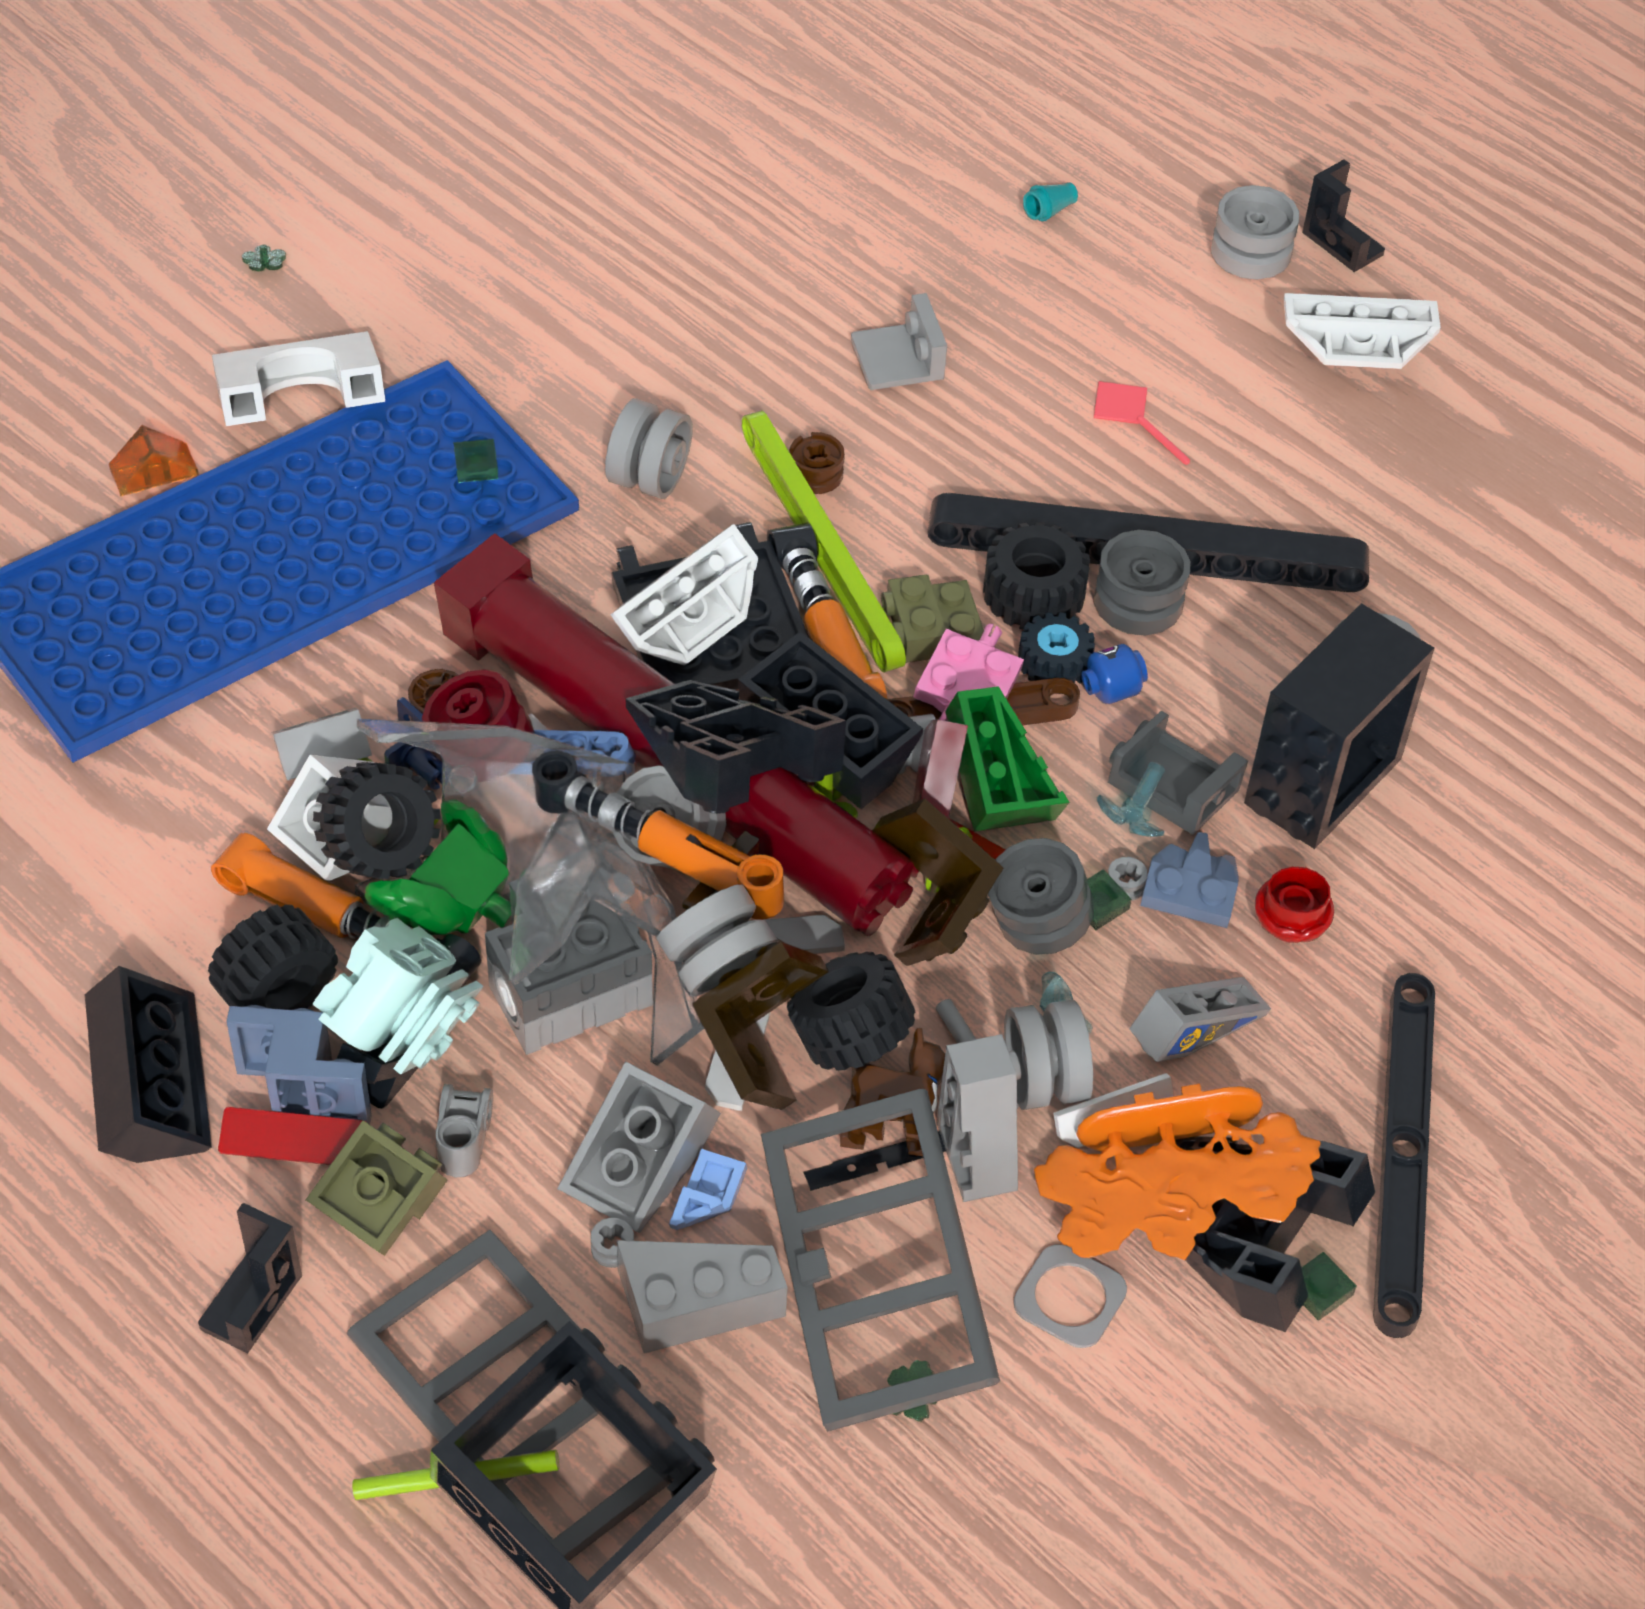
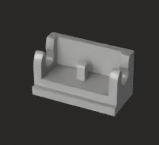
(326, 736)

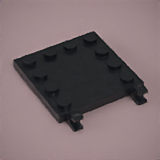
(768, 625)

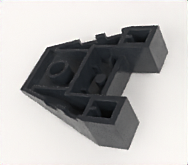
(718, 741)
(1246, 1254)

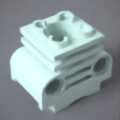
(398, 996)

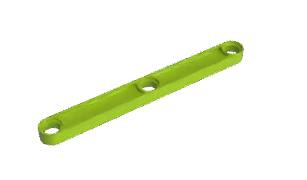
(833, 555)

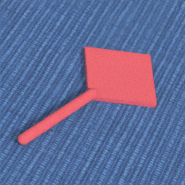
(1127, 405)

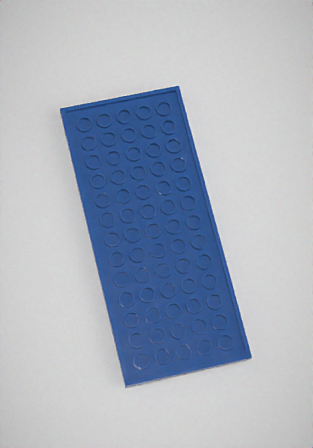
(261, 558)

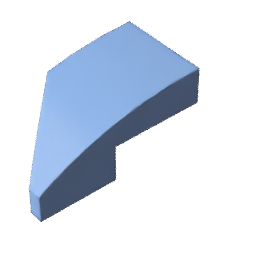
(709, 1190)

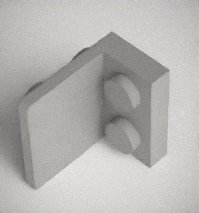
(903, 352)

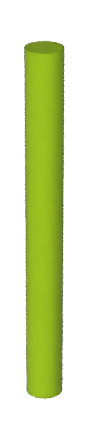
(420, 1479)

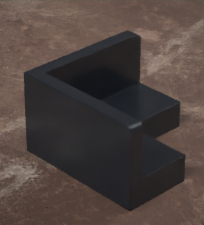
(1327, 223)
(257, 1284)

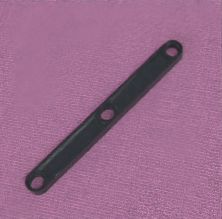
(1402, 1177)

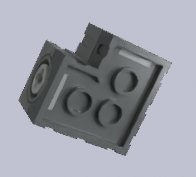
(582, 985)

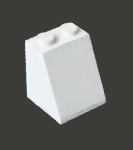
(294, 819)

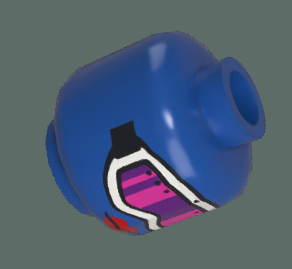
(1115, 674)

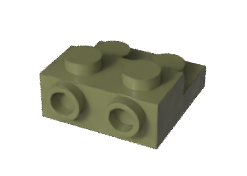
(925, 611)
(377, 1186)

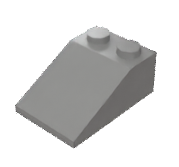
(638, 1147)

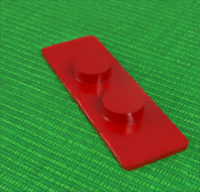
(284, 1135)

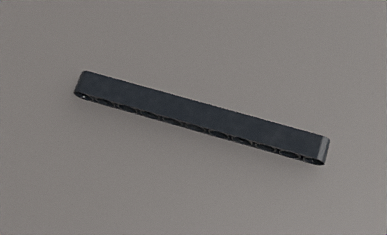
(1212, 547)

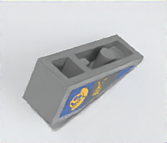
(1196, 1015)

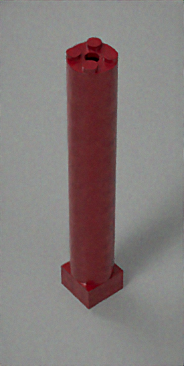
(499, 609)

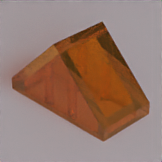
(151, 461)

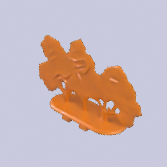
(1171, 1188)

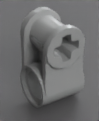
(464, 1122)

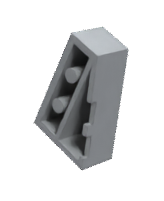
(980, 1116)
(698, 1289)

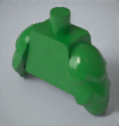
(454, 883)

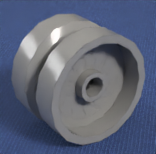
(1255, 232)
(648, 448)
(655, 791)
(715, 938)
(1051, 1053)

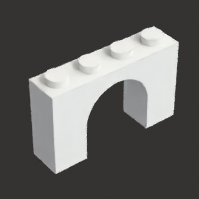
(338, 361)

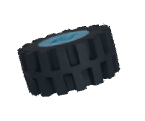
(1055, 648)

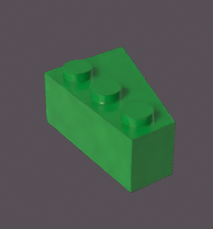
(998, 766)

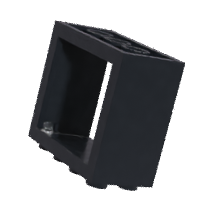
(1337, 725)
(615, 1395)

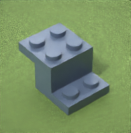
(297, 1062)

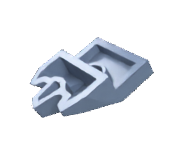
(1192, 883)

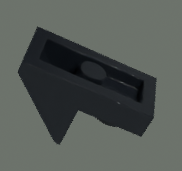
(381, 1077)

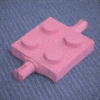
(966, 665)

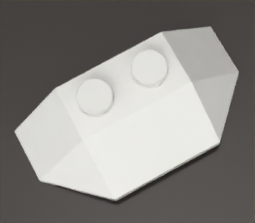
(1362, 328)
(692, 601)

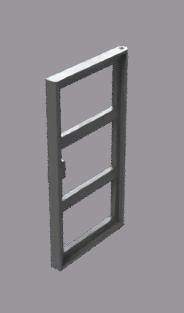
(813, 1266)
(424, 1399)

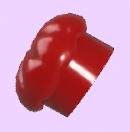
(1295, 905)

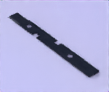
(864, 1163)

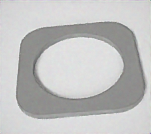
(1076, 1336)

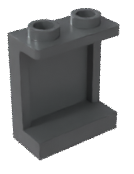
(1192, 783)

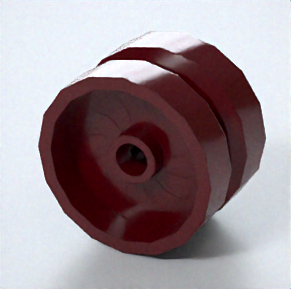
(479, 699)

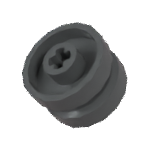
(1142, 582)
(1042, 896)

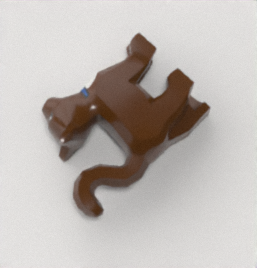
(877, 1083)

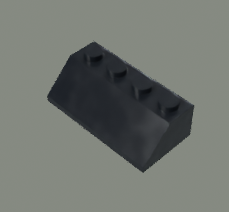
(876, 731)
(146, 1068)

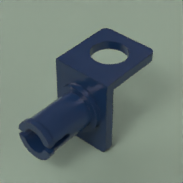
(420, 760)

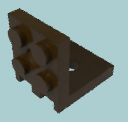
(953, 864)
(741, 1000)

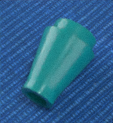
(1048, 200)

